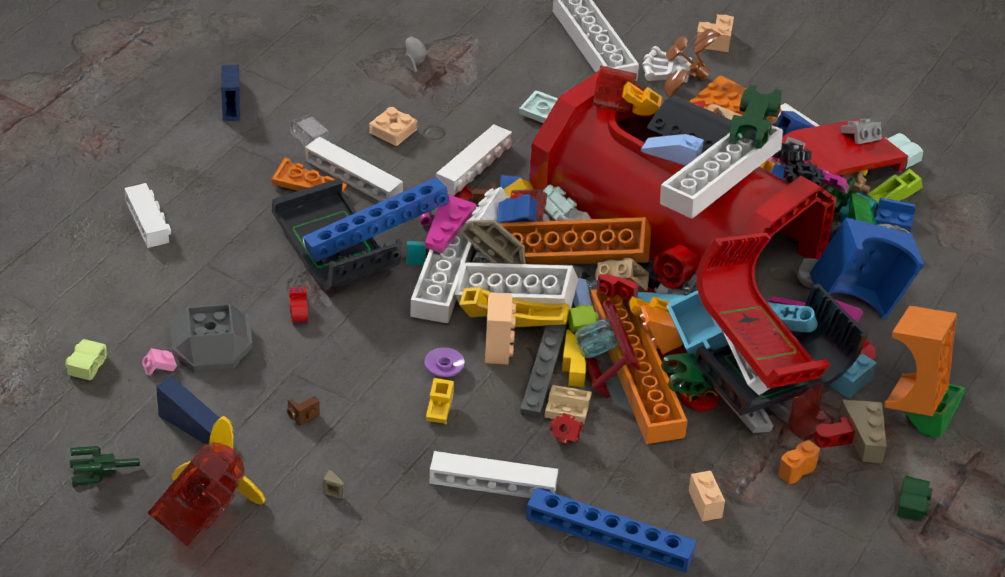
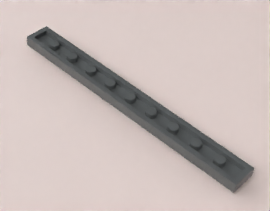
(545, 365)

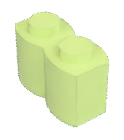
(86, 359)

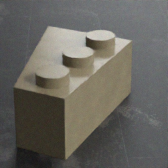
(869, 428)

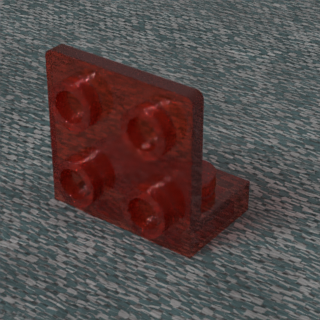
(610, 88)
(807, 413)

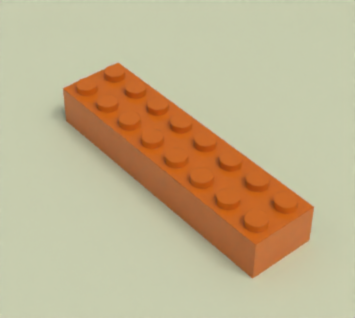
(583, 240)

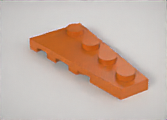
(298, 178)

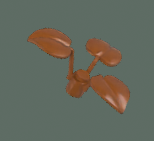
(698, 69)

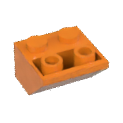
(661, 328)

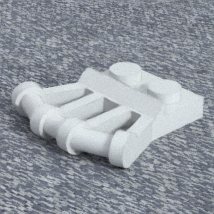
(660, 67)

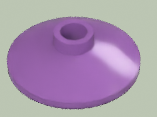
(444, 362)

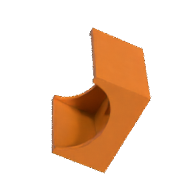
(931, 341)

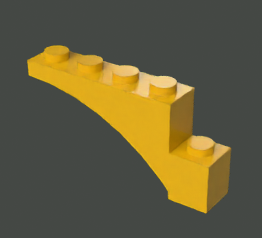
(527, 314)

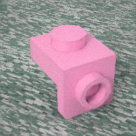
(158, 359)

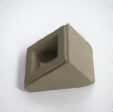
(333, 485)

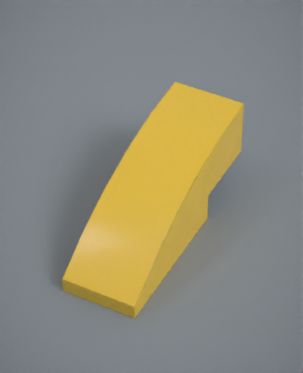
(573, 361)

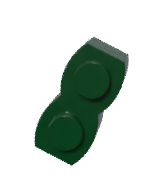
(914, 498)

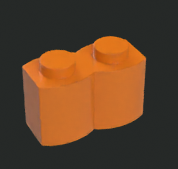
(799, 462)

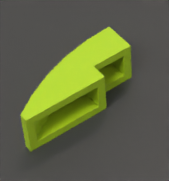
(897, 187)

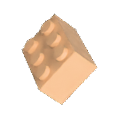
(499, 328)

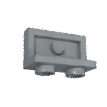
(864, 131)

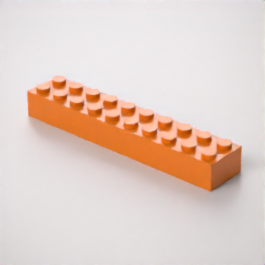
(647, 390)

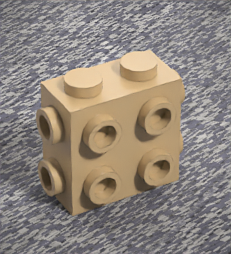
(625, 269)

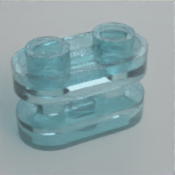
(596, 338)

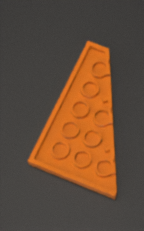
(724, 94)

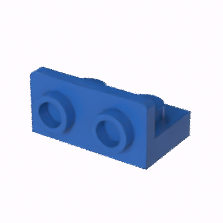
(895, 213)

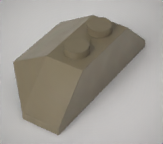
(494, 241)

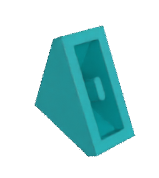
(416, 253)

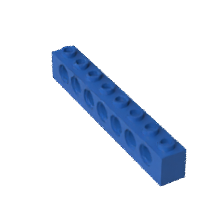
(376, 219)
(611, 530)

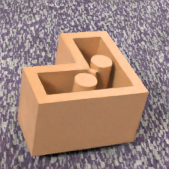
(724, 27)

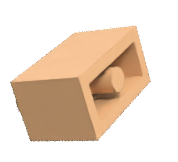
(706, 496)

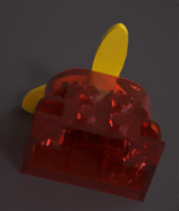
(204, 486)

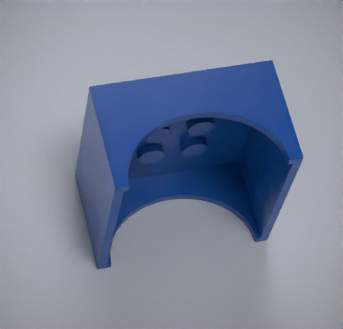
(869, 264)

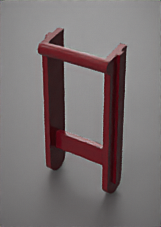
(629, 357)

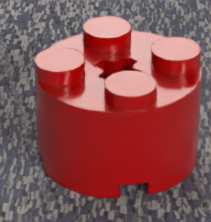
(676, 266)

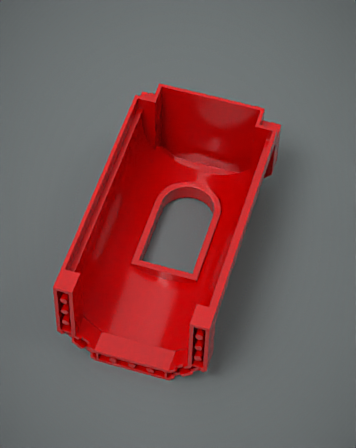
(601, 167)

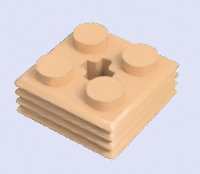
(393, 126)

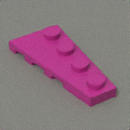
(447, 223)

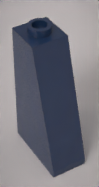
(230, 92)
(185, 410)

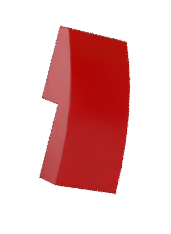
(614, 285)

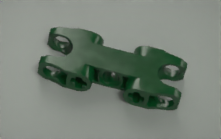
(754, 122)
(686, 371)

